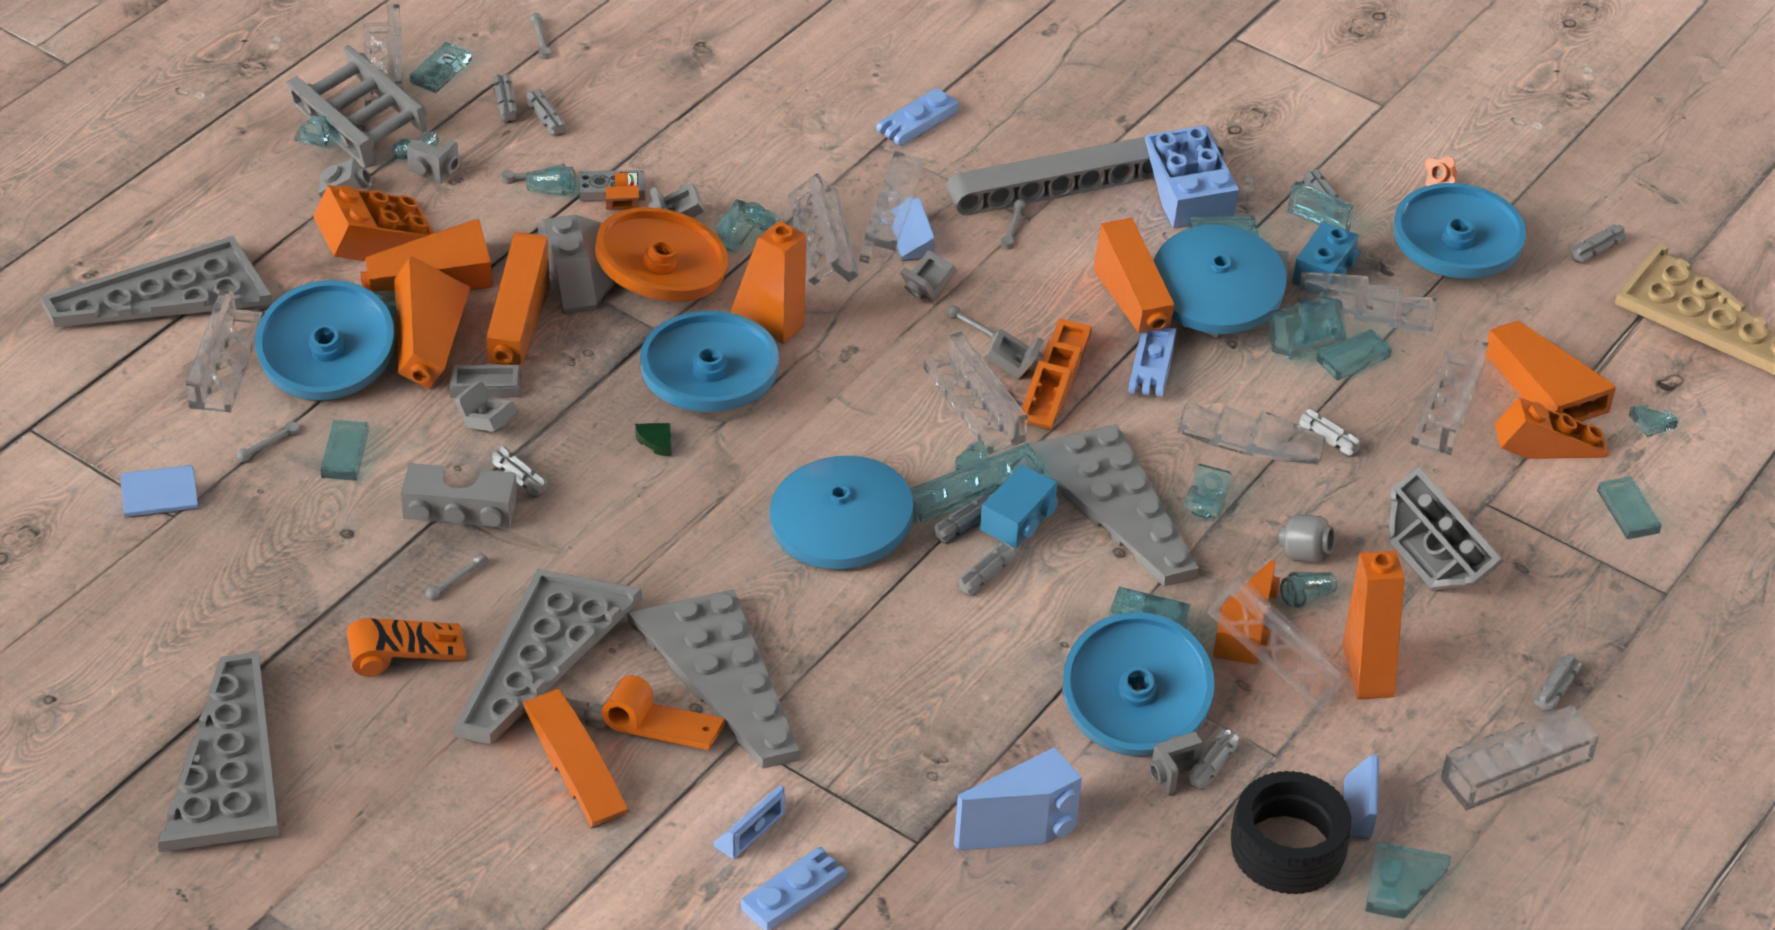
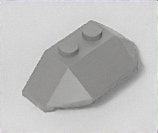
(573, 262)
(1437, 536)

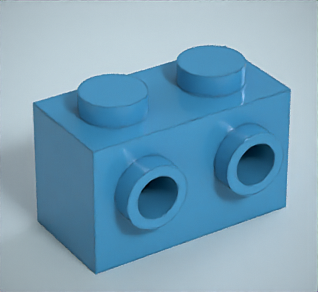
(1327, 251)
(1019, 506)

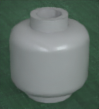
(1307, 538)

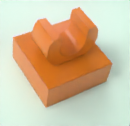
(621, 195)

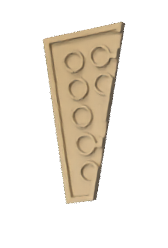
(1697, 308)

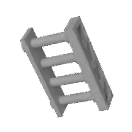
(344, 128)

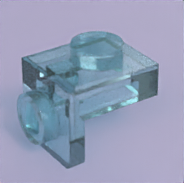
(740, 221)
(1207, 491)

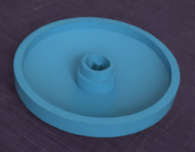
(1459, 230)
(1221, 278)
(325, 340)
(709, 361)
(841, 512)
(1145, 655)

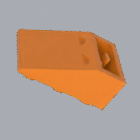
(368, 221)

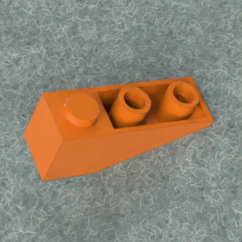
(1545, 434)
(1227, 645)

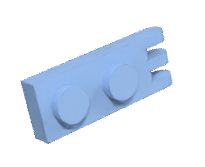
(918, 116)
(1153, 361)
(793, 889)

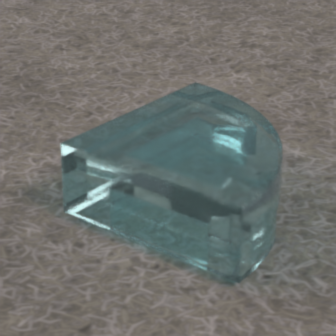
(313, 132)
(1652, 421)
(974, 453)

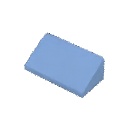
(916, 233)
(159, 490)
(1362, 796)
(752, 824)

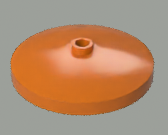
(661, 254)

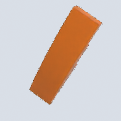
(1056, 373)
(575, 757)

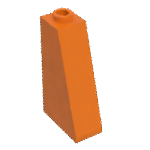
(454, 251)
(1132, 276)
(775, 282)
(519, 299)
(426, 319)
(1548, 373)
(1375, 624)

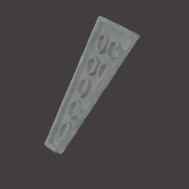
(163, 287)
(1113, 491)
(546, 636)
(721, 664)
(228, 770)

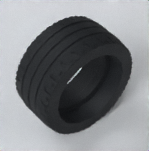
(1286, 867)

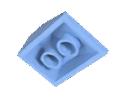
(1020, 805)

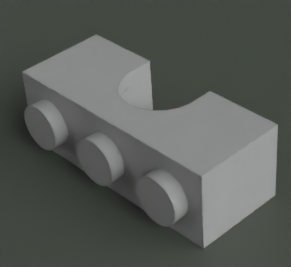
(484, 503)

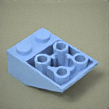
(1191, 175)

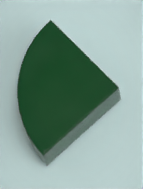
(655, 436)

